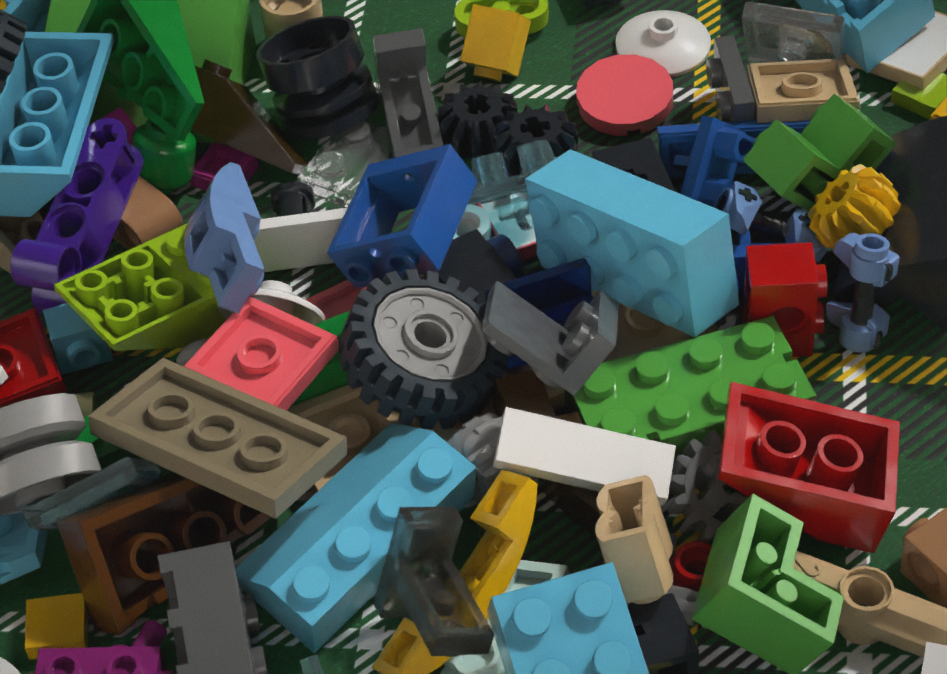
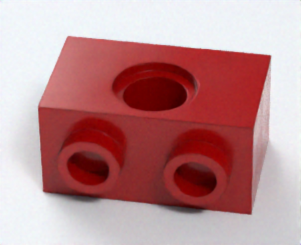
(786, 285)

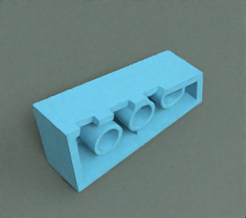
(875, 26)

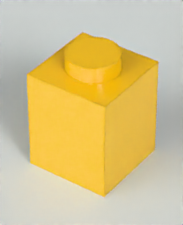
(495, 42)

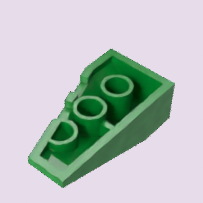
(149, 60)

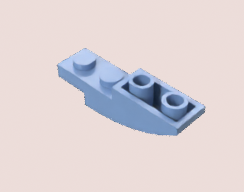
(223, 236)

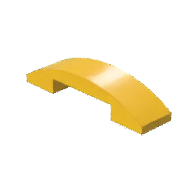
(507, 517)

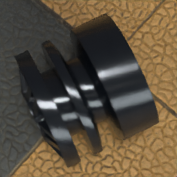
(318, 77)

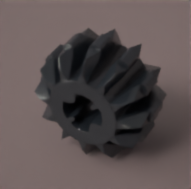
(471, 116)
(531, 127)

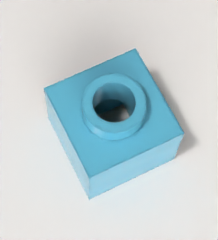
(74, 340)

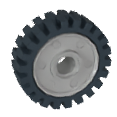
(420, 349)

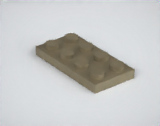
(218, 437)

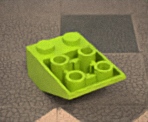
(145, 297)

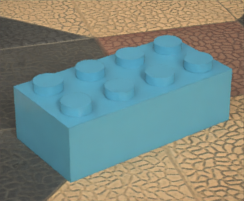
(638, 237)
(567, 626)

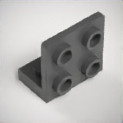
(556, 353)

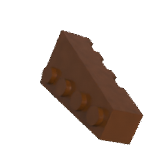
(119, 542)

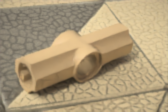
(893, 614)

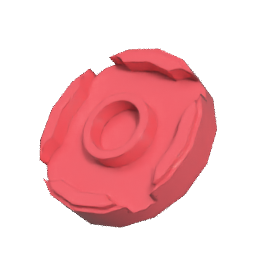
(624, 94)

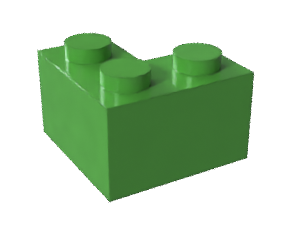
(804, 162)
(757, 594)

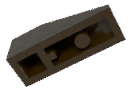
(240, 121)

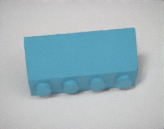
(47, 115)
(336, 544)

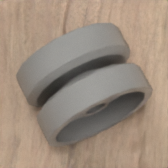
(41, 450)

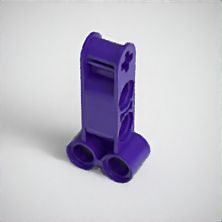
(81, 215)

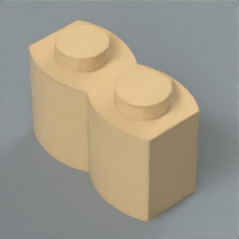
(635, 538)

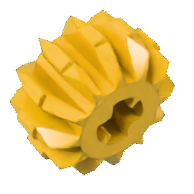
(854, 203)

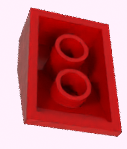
(813, 463)

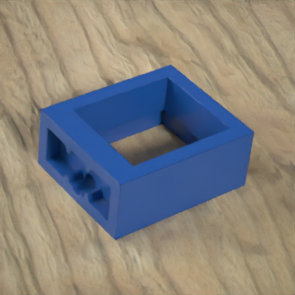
(439, 193)

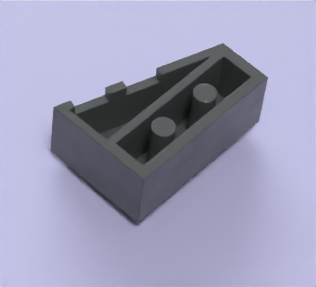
(209, 613)

